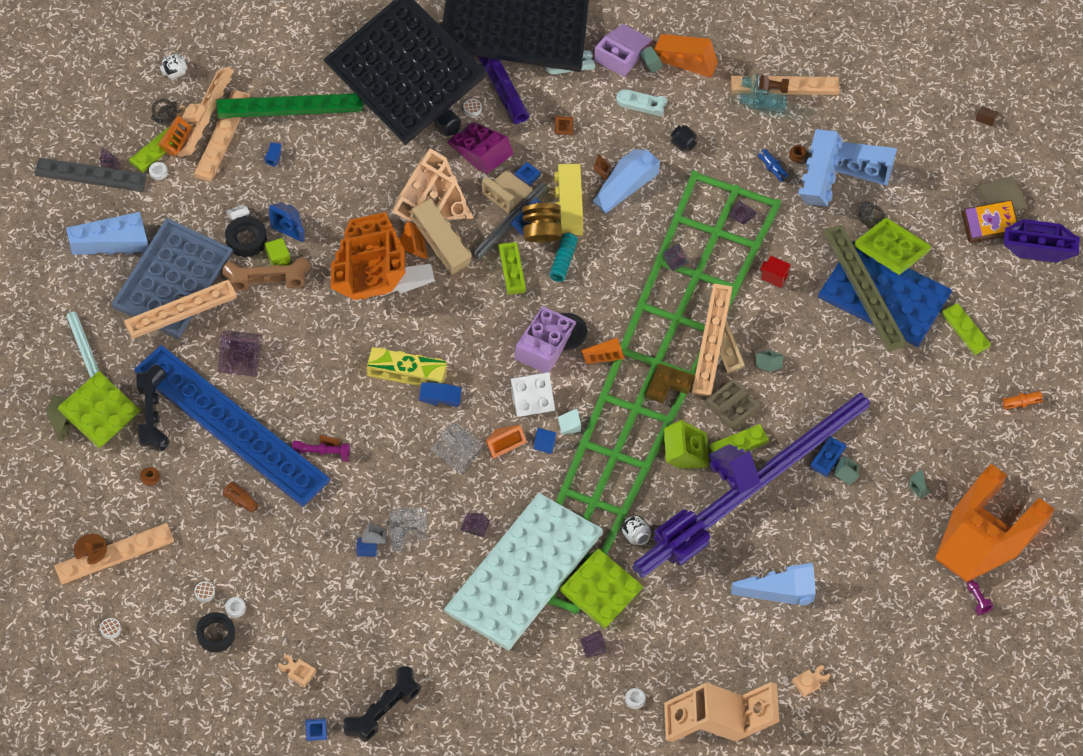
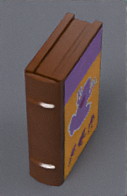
(988, 220)

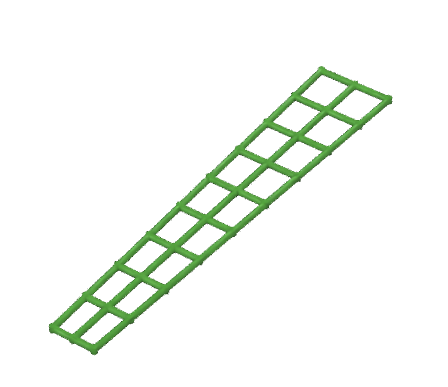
(676, 318)

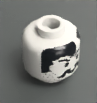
(173, 66)
(636, 530)

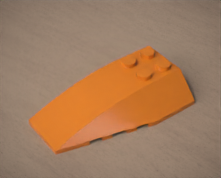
(368, 258)

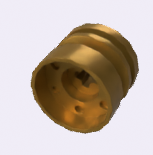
(542, 226)

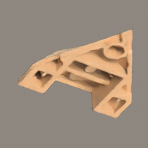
(432, 181)

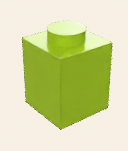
(277, 253)

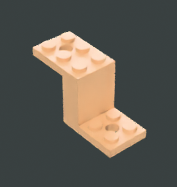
(721, 712)

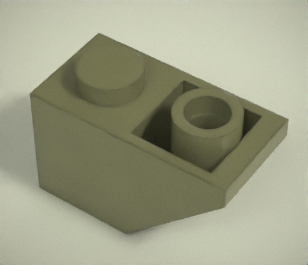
(58, 422)

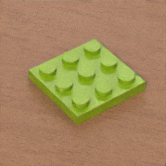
(892, 246)
(99, 409)
(601, 588)

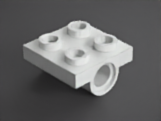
(532, 394)

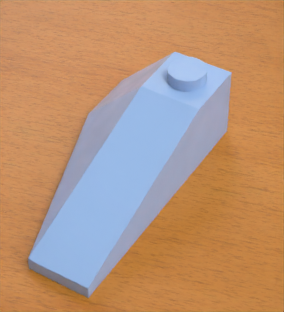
(626, 178)
(790, 587)

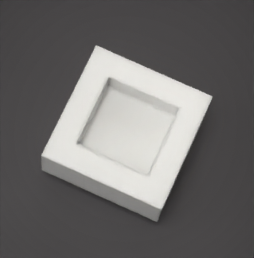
(238, 211)

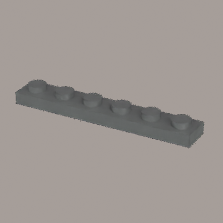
(90, 174)

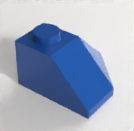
(286, 220)

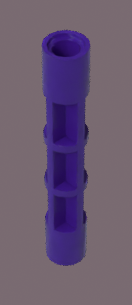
(505, 89)

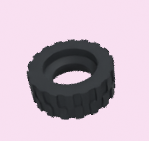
(241, 224)

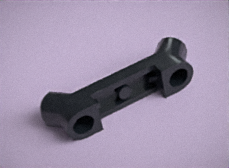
(148, 432)
(366, 726)

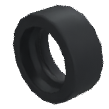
(212, 646)

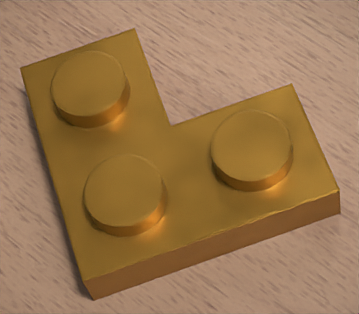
(666, 379)

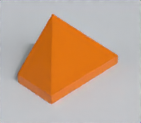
(413, 240)
(505, 440)

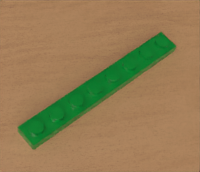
(288, 105)

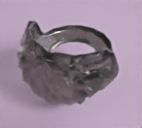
(166, 113)
(866, 214)

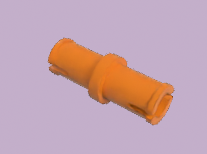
(1022, 400)

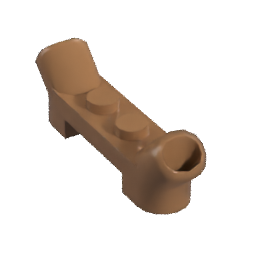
(292, 274)

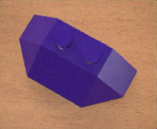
(1041, 241)

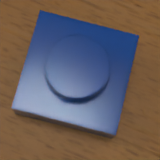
(528, 174)

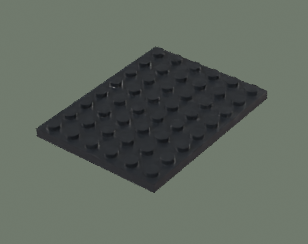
(520, 30)
(405, 68)

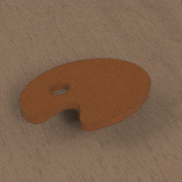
(88, 546)

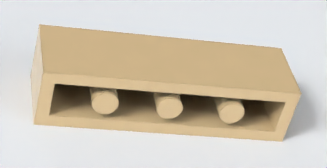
(440, 236)

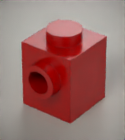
(775, 271)

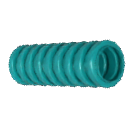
(563, 257)

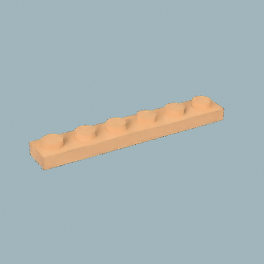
(797, 85)
(214, 92)
(218, 143)
(180, 309)
(712, 340)
(116, 553)

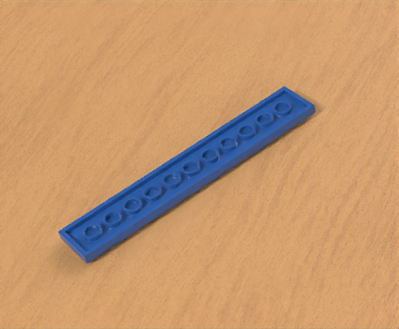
(236, 428)

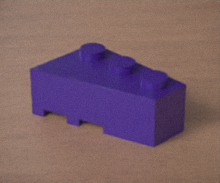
(735, 467)

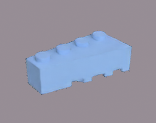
(866, 162)
(821, 168)
(109, 236)

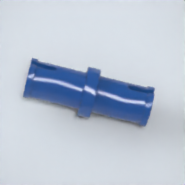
(773, 165)

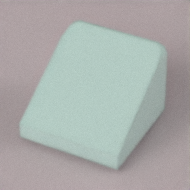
(570, 422)

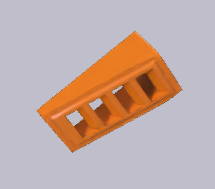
(164, 143)
(603, 352)

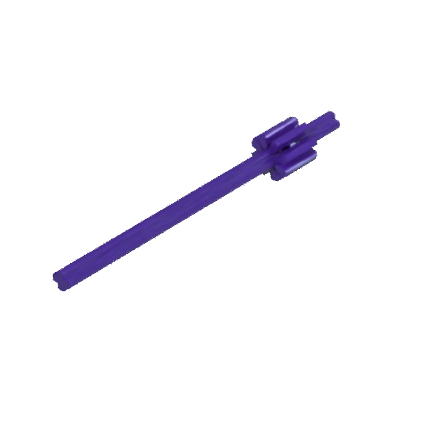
(686, 532)

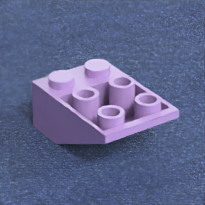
(621, 49)
(544, 340)

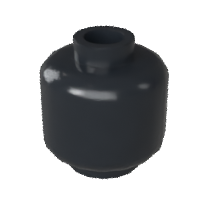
(448, 123)
(684, 138)

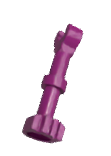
(344, 450)
(984, 605)

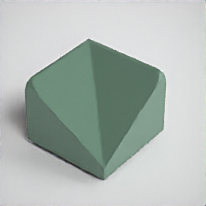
(651, 59)
(769, 360)
(847, 470)
(918, 485)

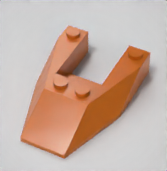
(980, 541)

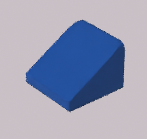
(545, 440)
(366, 549)
(316, 729)

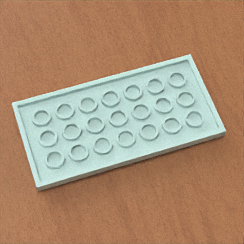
(523, 571)

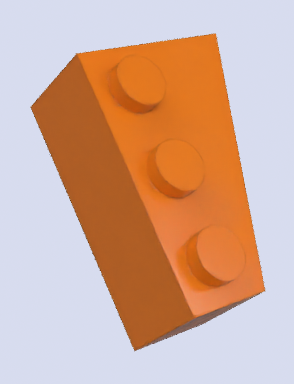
(687, 53)

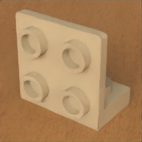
(506, 190)

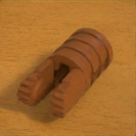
(243, 498)

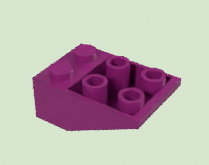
(482, 147)

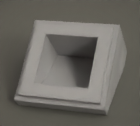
(373, 534)

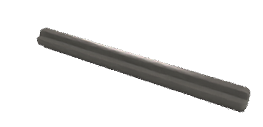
(506, 224)

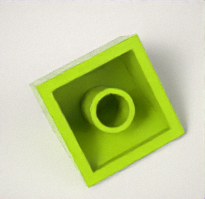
(686, 446)

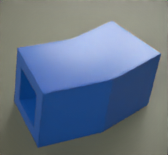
(274, 154)

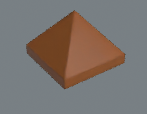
(602, 167)

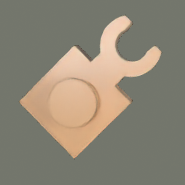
(192, 113)
(298, 672)
(808, 682)

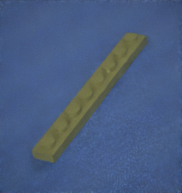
(865, 288)

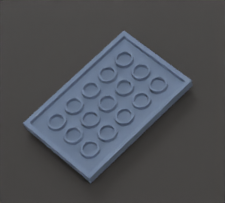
(170, 269)

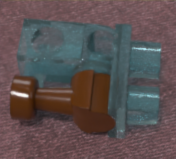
(760, 93)

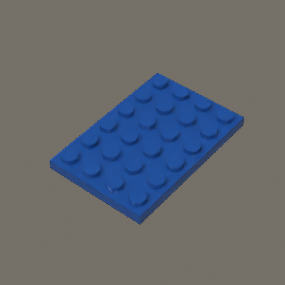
(908, 296)

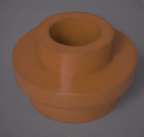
(800, 150)
(149, 480)

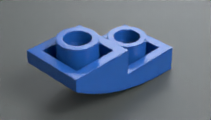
(437, 392)

